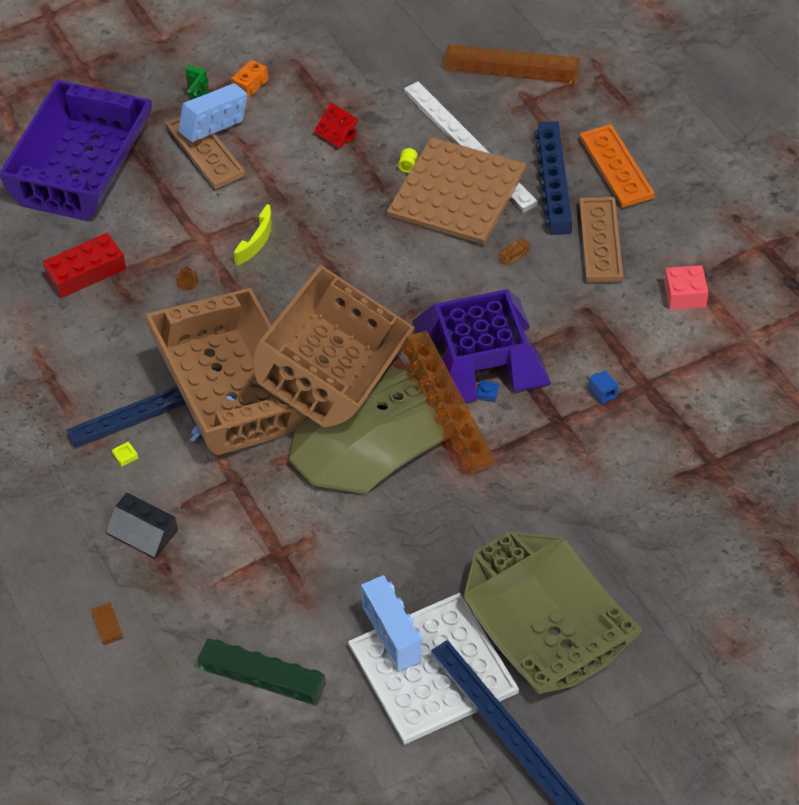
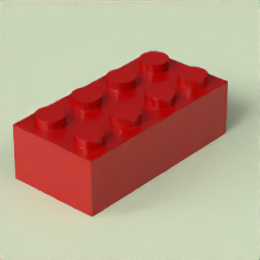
(84, 265)

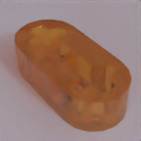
(514, 251)

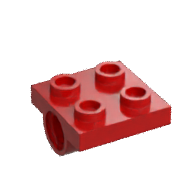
(337, 126)

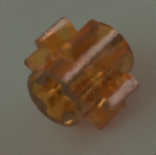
(187, 278)

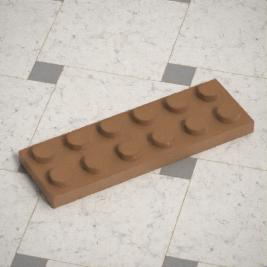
(209, 156)
(600, 239)

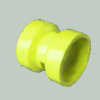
(408, 160)

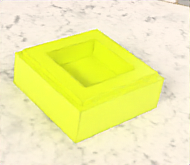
(124, 454)

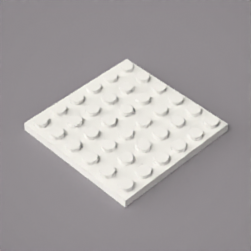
(423, 694)

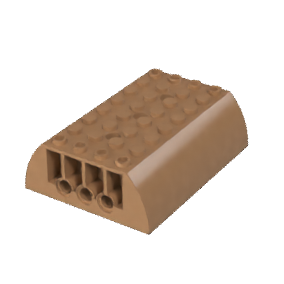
(305, 332)

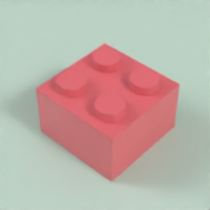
(686, 287)

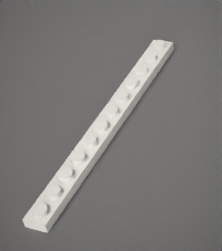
(459, 135)

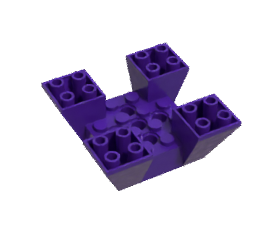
(481, 335)

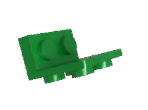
(196, 82)

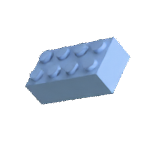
(212, 112)
(392, 622)

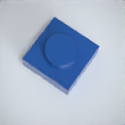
(487, 391)

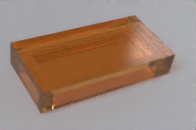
(107, 624)

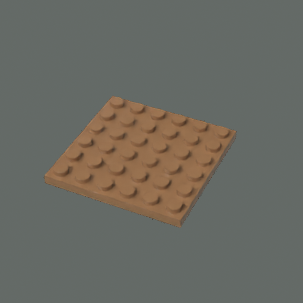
(457, 190)

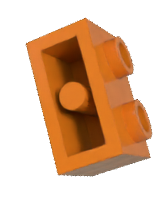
(251, 77)

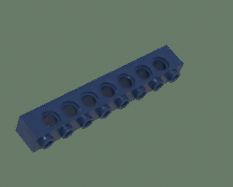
(554, 178)

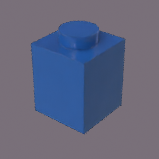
(603, 387)

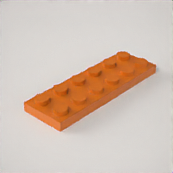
(617, 165)

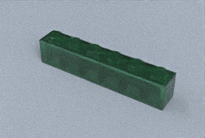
(262, 671)

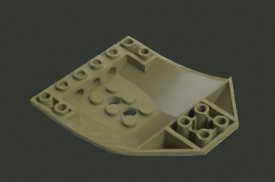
(372, 441)
(536, 584)

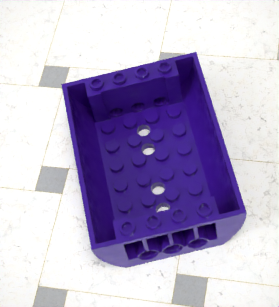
(57, 143)

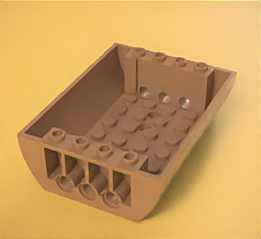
(229, 330)

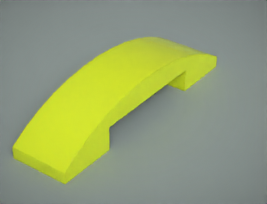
(247, 250)

